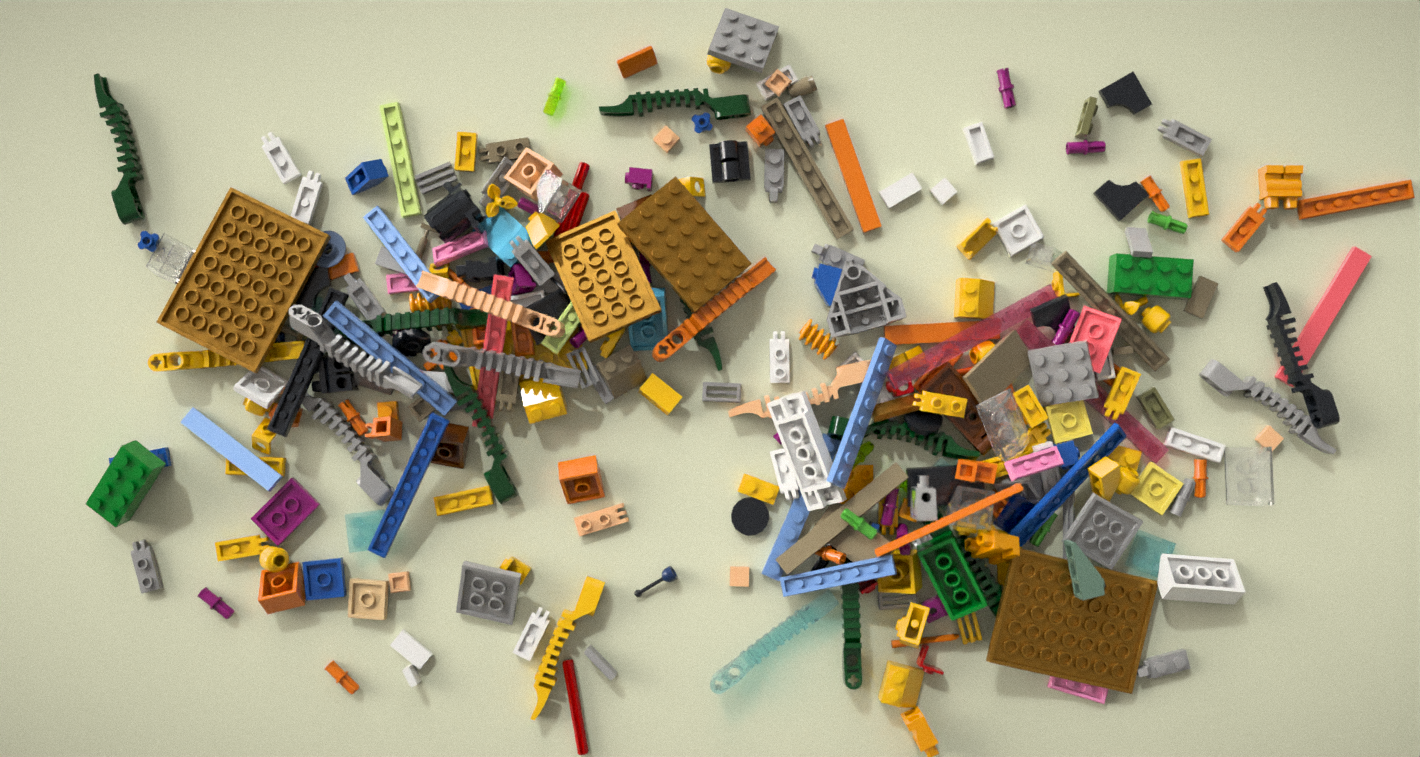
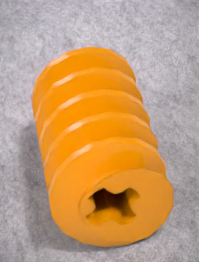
(421, 304)
(817, 339)

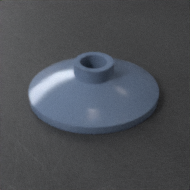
(338, 251)

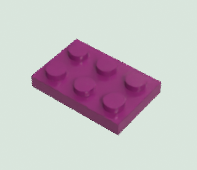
(285, 511)

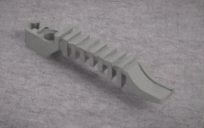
(314, 327)
(500, 361)
(1226, 382)
(370, 479)

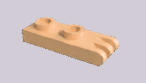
(600, 519)

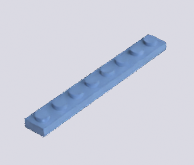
(381, 349)
(861, 413)
(792, 524)

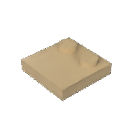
(368, 599)

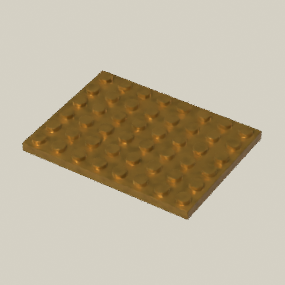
(243, 280)
(1069, 638)

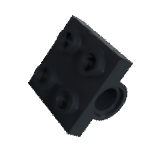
(729, 161)

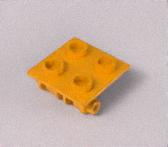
(858, 479)

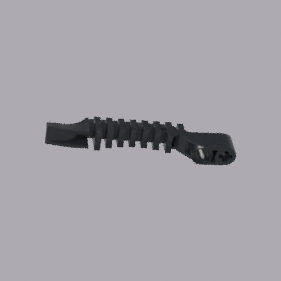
(1319, 401)

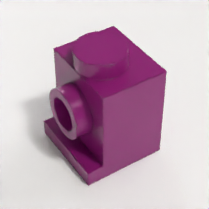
(639, 178)
(523, 280)
(934, 602)

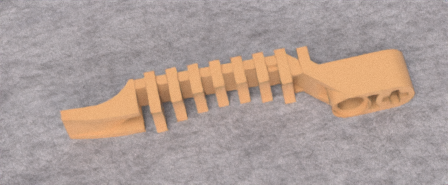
(490, 304)
(846, 375)

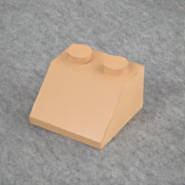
(527, 172)

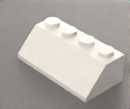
(1199, 579)

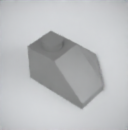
(1031, 484)

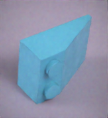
(502, 230)
(650, 331)

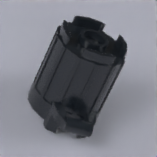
(454, 214)

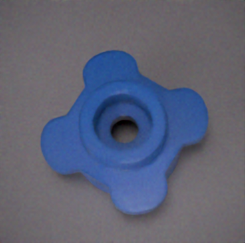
(707, 126)
(154, 240)

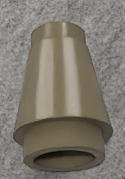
(803, 87)

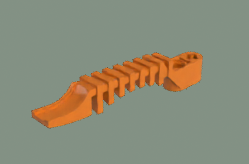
(713, 309)

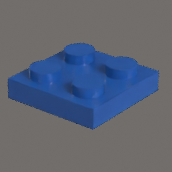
(324, 579)

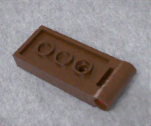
(949, 382)

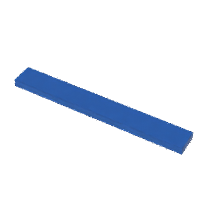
(1067, 484)
(408, 485)

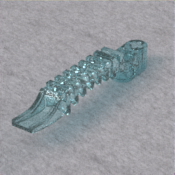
(753, 655)

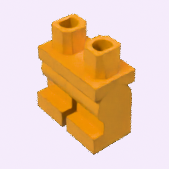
(1280, 184)
(993, 545)
(922, 733)

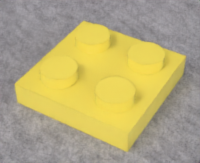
(1068, 421)
(1156, 488)

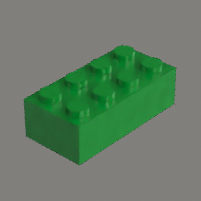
(1150, 276)
(125, 483)
(951, 575)

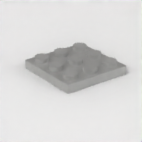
(743, 40)
(1063, 373)
(1103, 530)
(488, 592)

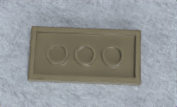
(998, 367)
(853, 543)

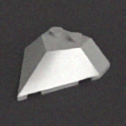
(862, 302)

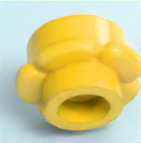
(454, 338)

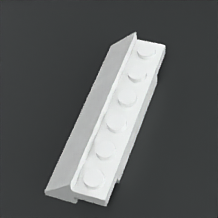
(805, 449)

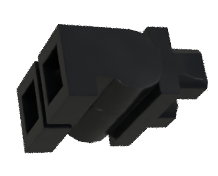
(479, 270)
(332, 377)

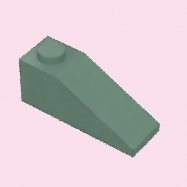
(1085, 578)

